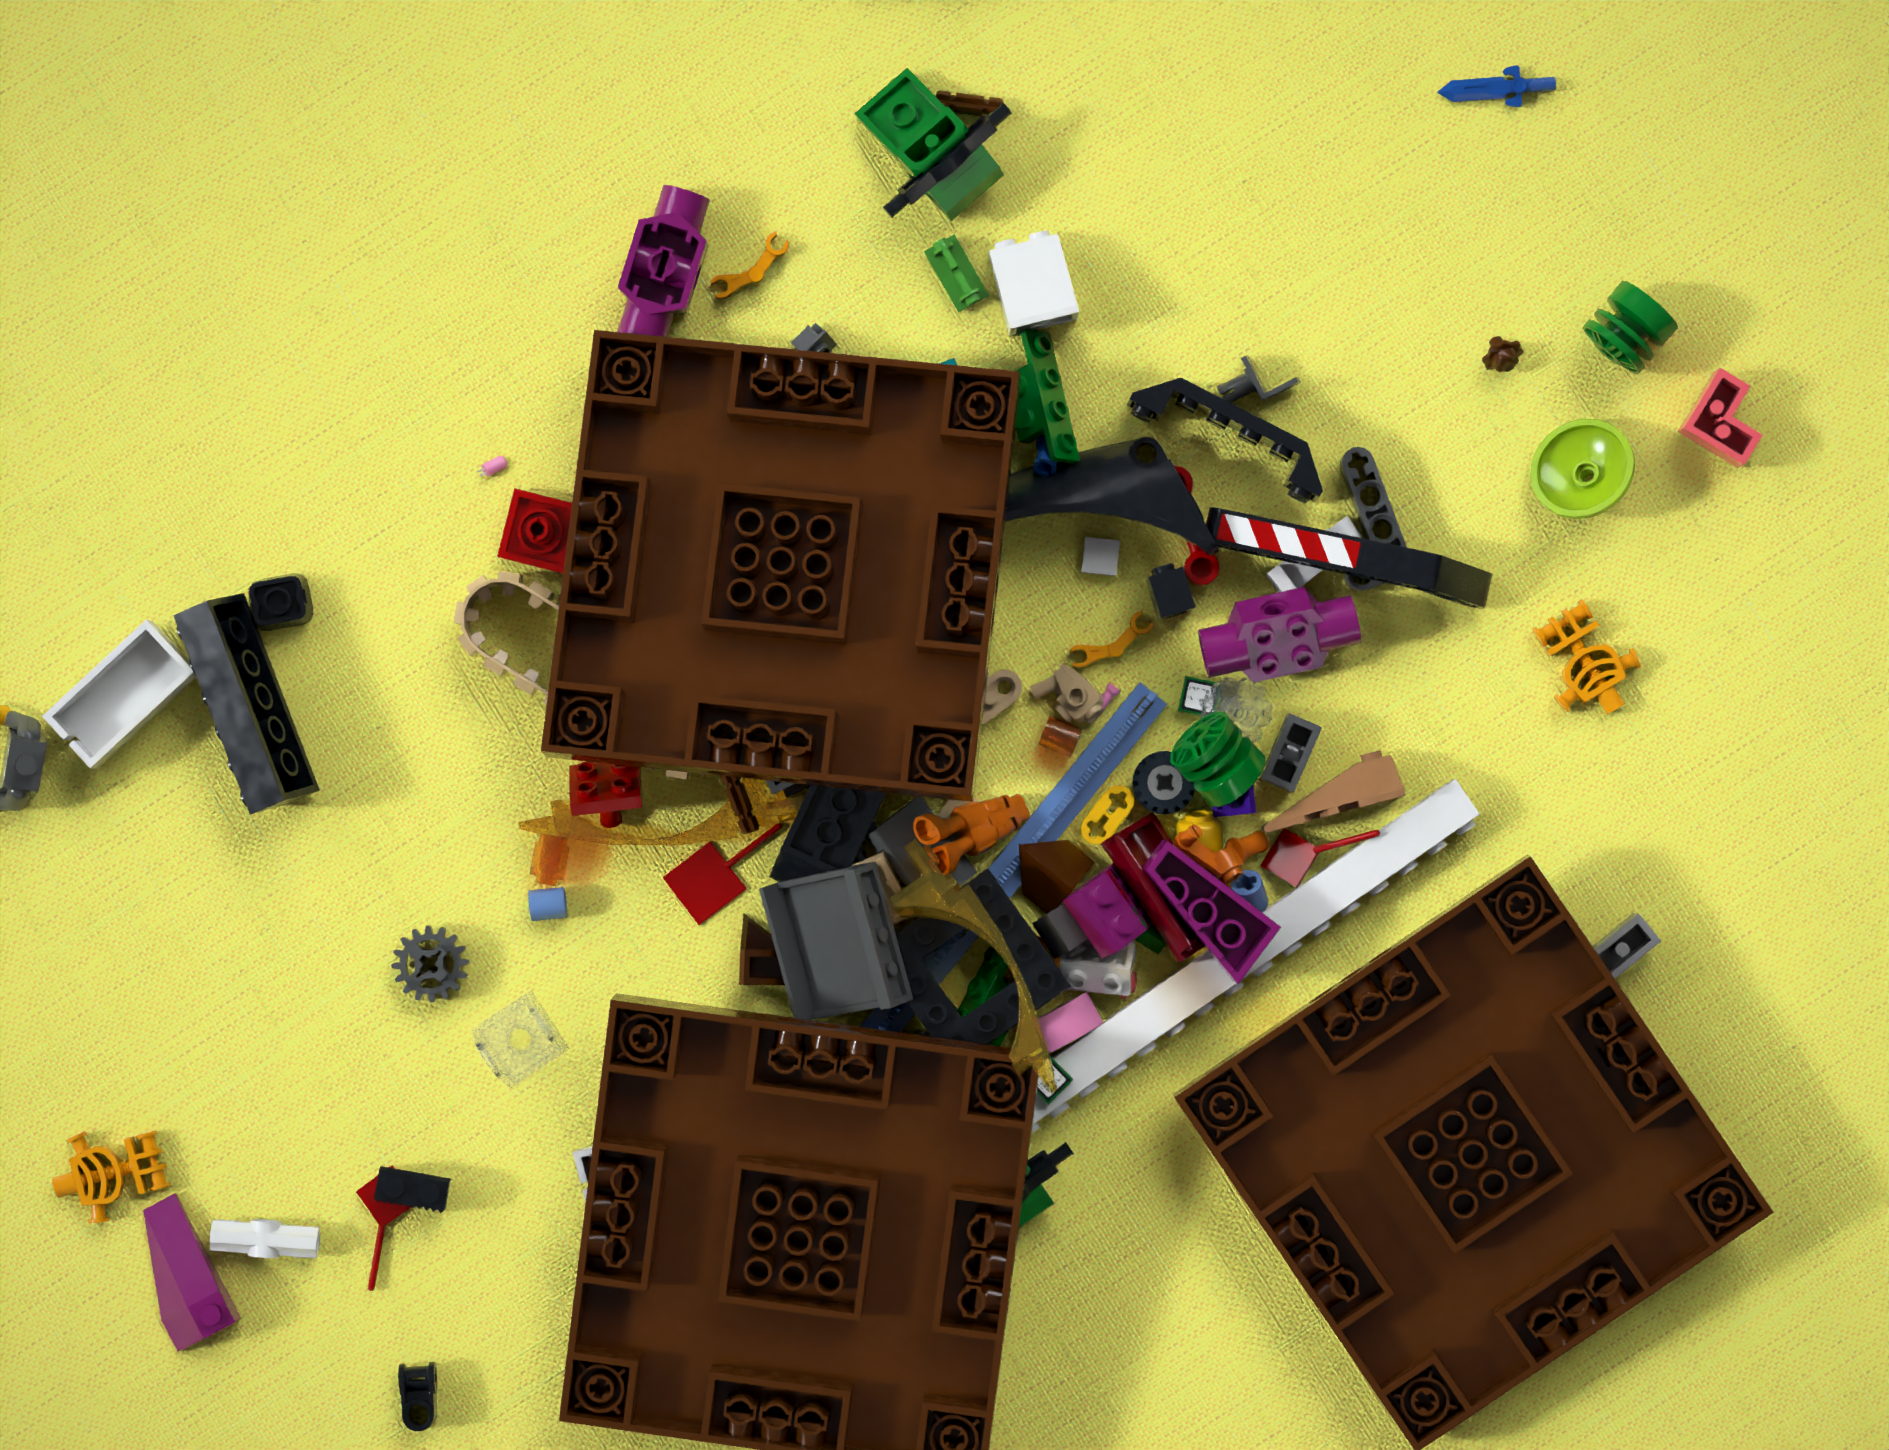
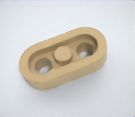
(995, 701)

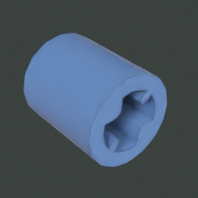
(1251, 888)
(547, 904)

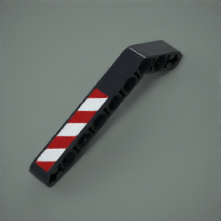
(1350, 556)

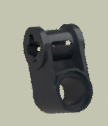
(418, 1393)

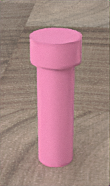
(1108, 695)

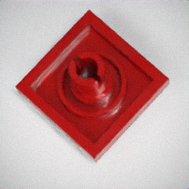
(536, 531)
(604, 790)

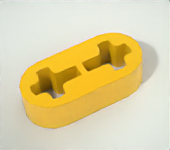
(1099, 810)

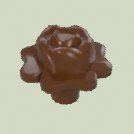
(1502, 354)

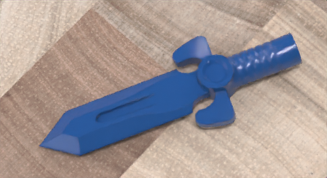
(1496, 87)

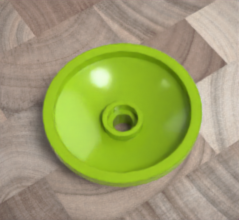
(1571, 455)

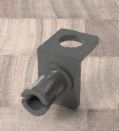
(1250, 382)

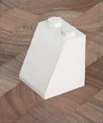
(1033, 283)

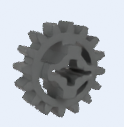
(418, 952)

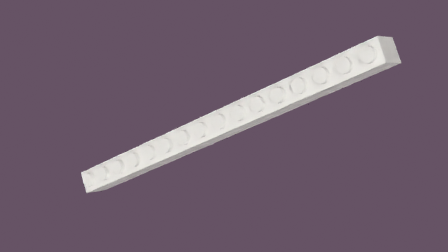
(1298, 913)

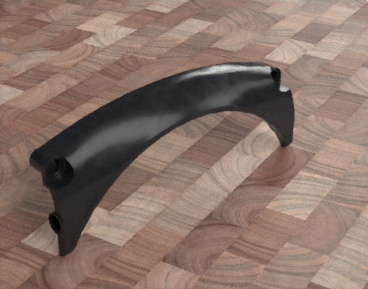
(1114, 484)

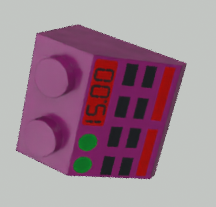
(1107, 911)

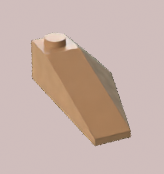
(1356, 787)

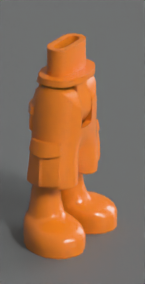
(977, 823)

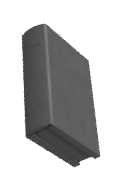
(898, 832)

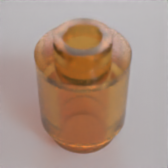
(549, 860)

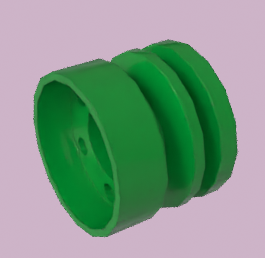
(1625, 333)
(1217, 759)

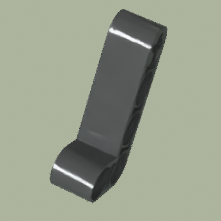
(1369, 514)

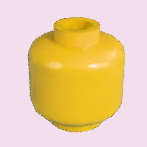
(1210, 827)

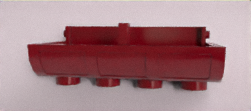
(1129, 852)

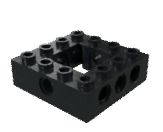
(1002, 1010)

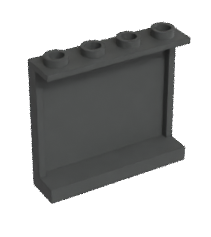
(836, 942)

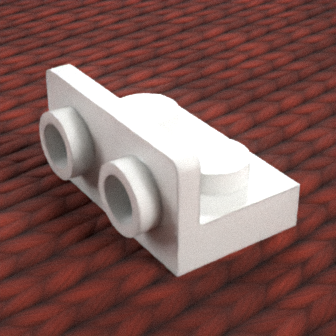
(1093, 974)

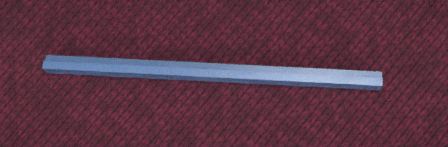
(1044, 825)

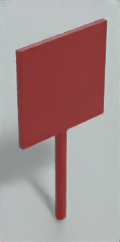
(707, 881)

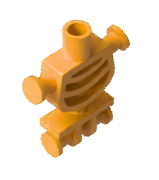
(1603, 689)
(78, 1180)

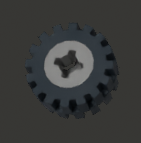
(1155, 775)

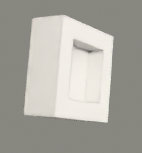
(1100, 556)

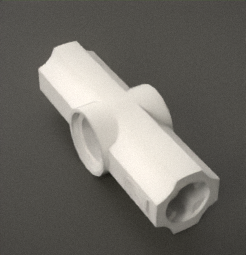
(264, 1238)

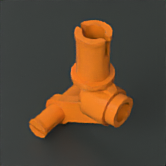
(1227, 861)

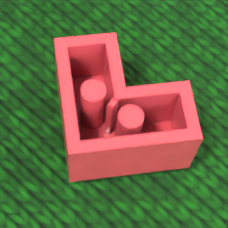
(1712, 420)

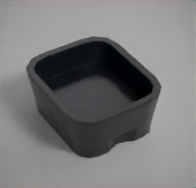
(280, 601)

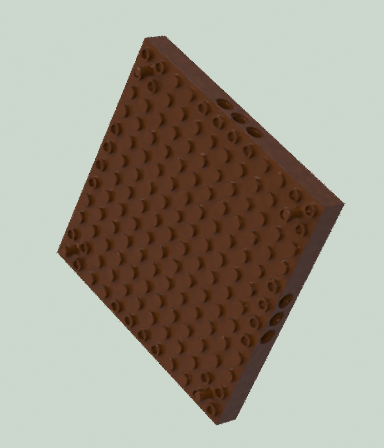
(782, 565)
(1465, 1158)
(796, 1232)

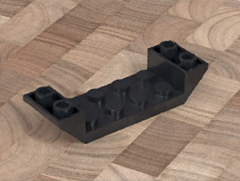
(1303, 477)
(826, 831)

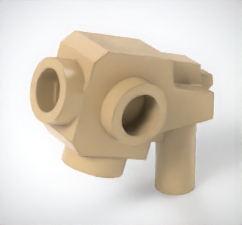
(1076, 695)

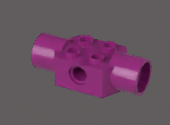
(664, 263)
(1279, 635)

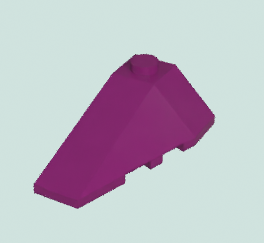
(186, 1282)

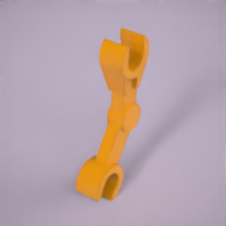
(755, 274)
(1114, 649)

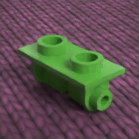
(956, 273)

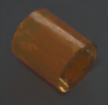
(1060, 736)

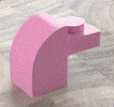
(1069, 1021)

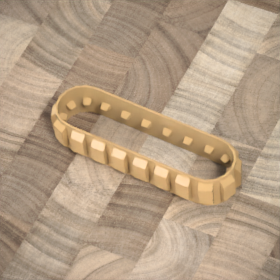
(471, 642)

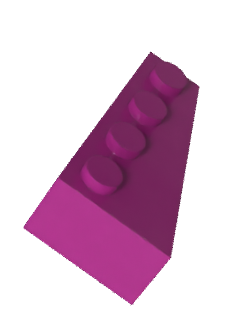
(1215, 913)

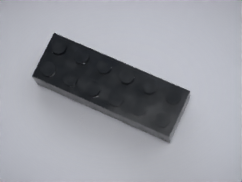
(246, 703)

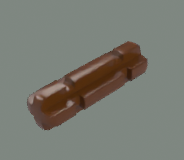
(968, 103)
(740, 804)

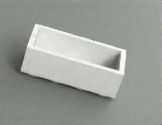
(121, 694)

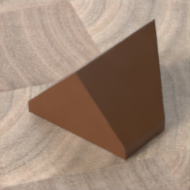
(1051, 871)
(758, 956)

